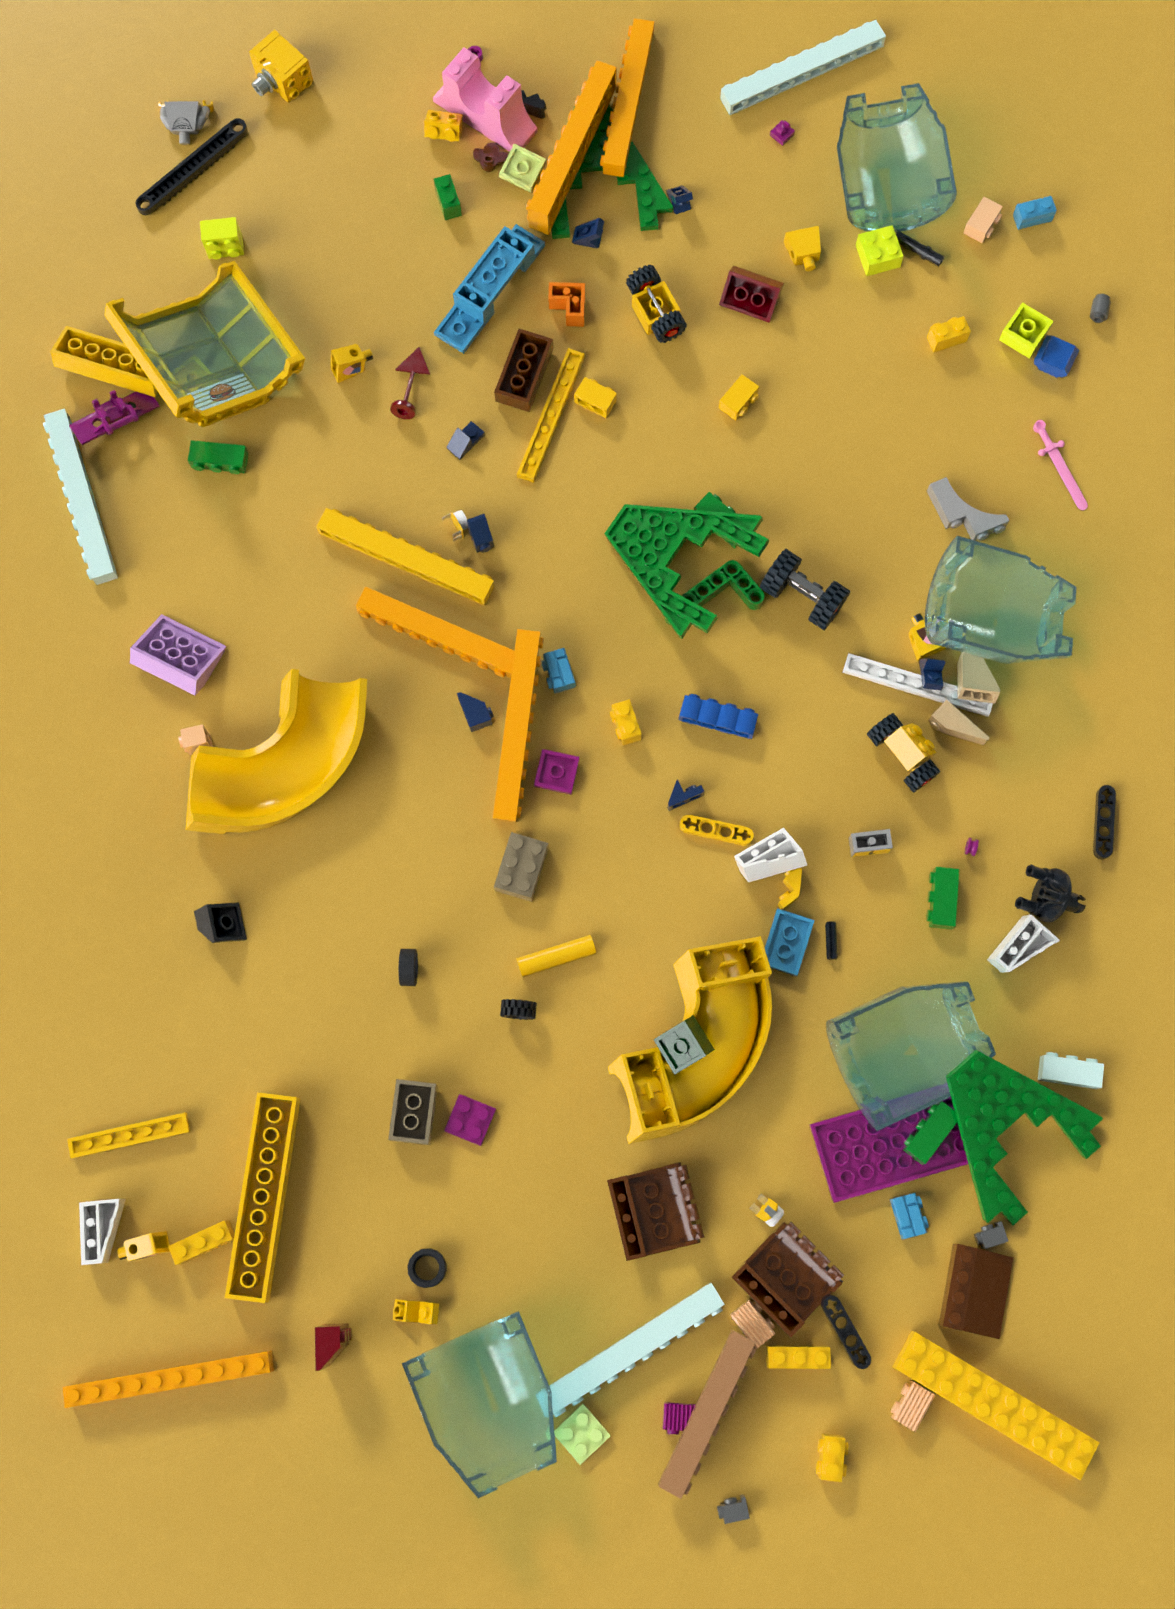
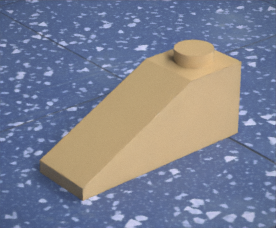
(954, 723)

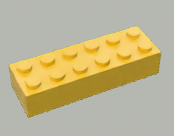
(100, 359)

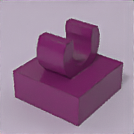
(782, 132)

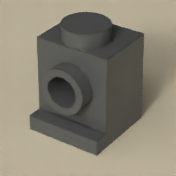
(991, 1236)
(733, 1510)

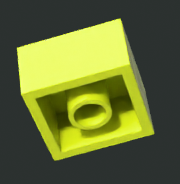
(222, 238)
(879, 250)
(1026, 330)

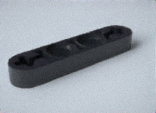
(1104, 822)
(843, 1333)

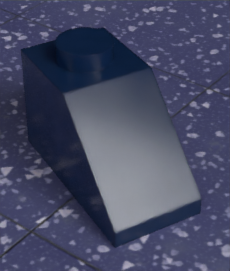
(480, 533)
(475, 712)

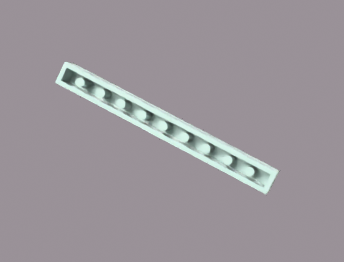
(802, 67)
(80, 497)
(634, 1347)

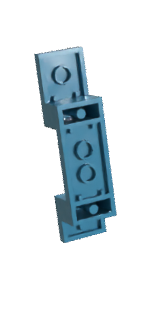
(484, 283)

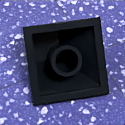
(221, 922)

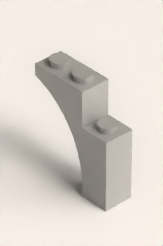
(954, 511)

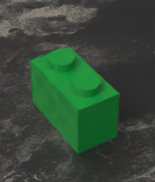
(447, 197)

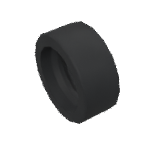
(408, 967)
(412, 1272)

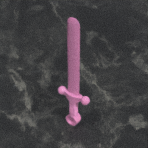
(1052, 450)

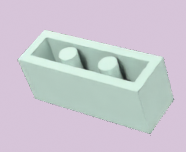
(1070, 1071)

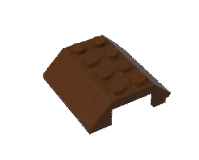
(655, 1211)
(788, 1277)

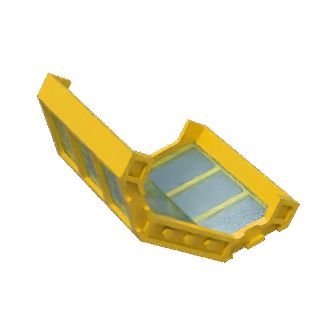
(212, 349)

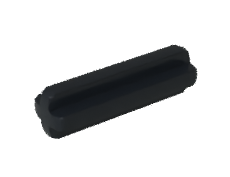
(831, 940)

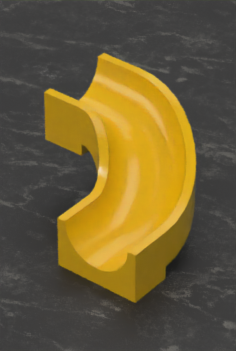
(289, 770)
(732, 1003)

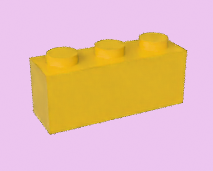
(202, 1242)
(798, 1357)

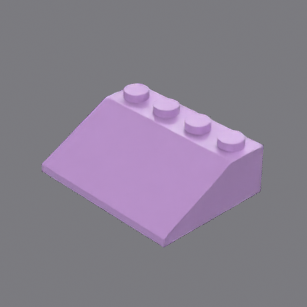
(177, 654)

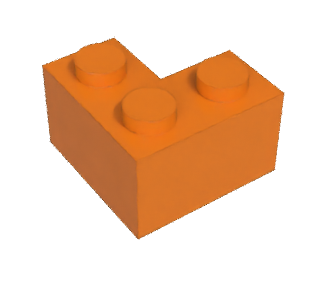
(569, 298)

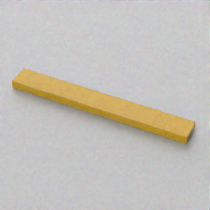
(550, 415)

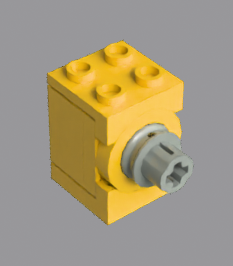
(279, 67)

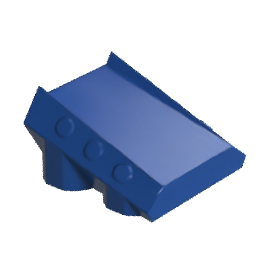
(1056, 356)

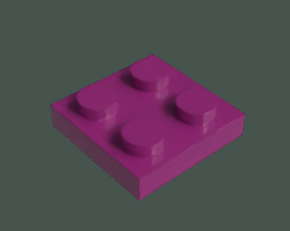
(556, 771)
(470, 1120)

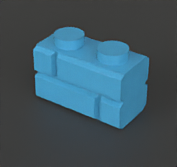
(1034, 212)
(559, 670)
(909, 1216)

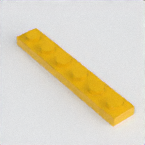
(128, 1135)

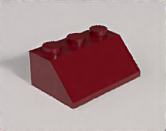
(751, 293)
(330, 1342)

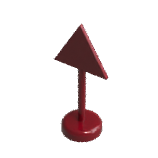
(413, 364)

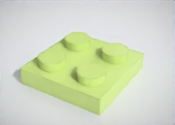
(522, 168)
(581, 1434)

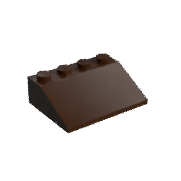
(976, 1291)

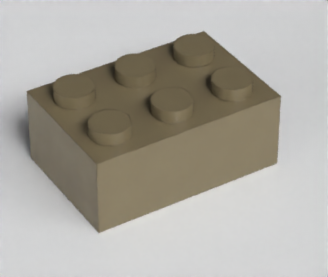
(521, 866)
(413, 1112)

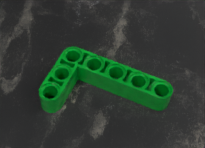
(727, 580)

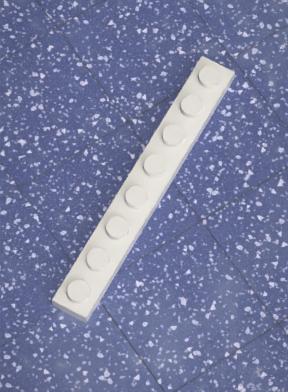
(910, 683)

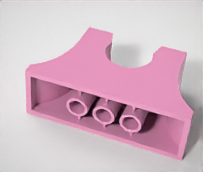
(488, 109)

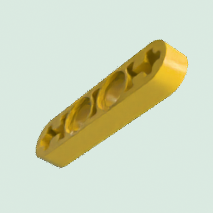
(715, 833)

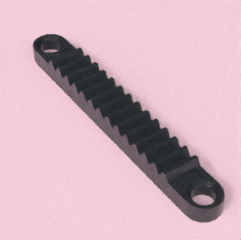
(191, 167)

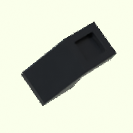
(534, 105)

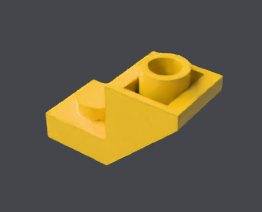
(793, 882)
(416, 1311)

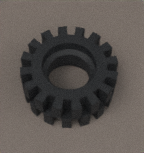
(518, 1009)

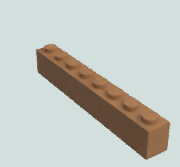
(706, 1414)

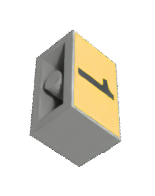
(870, 843)

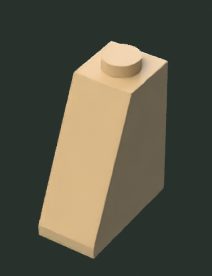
(975, 680)

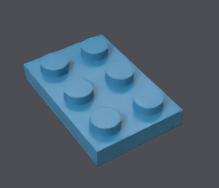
(788, 941)

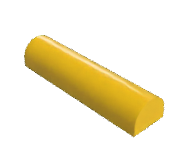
(556, 955)

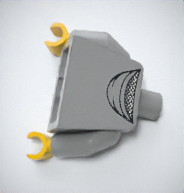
(184, 117)

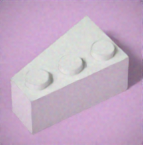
(770, 857)
(1021, 944)
(98, 1229)

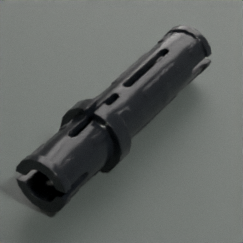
(924, 251)

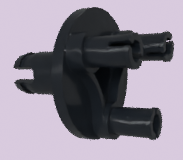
(1050, 895)

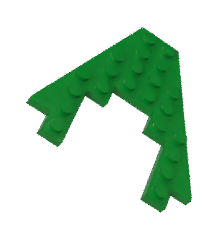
(649, 193)
(651, 538)
(986, 1103)

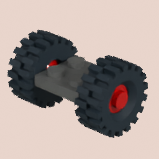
(784, 572)

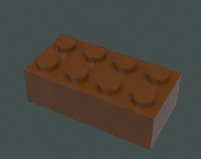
(523, 370)

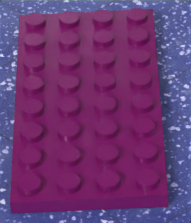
(867, 1160)

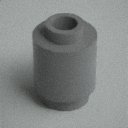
(1100, 308)

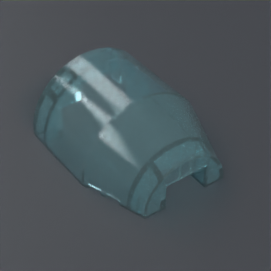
(894, 162)
(997, 605)
(904, 1046)
(486, 1404)

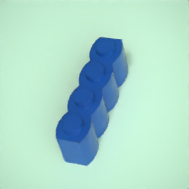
(719, 717)

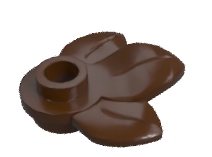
(489, 156)

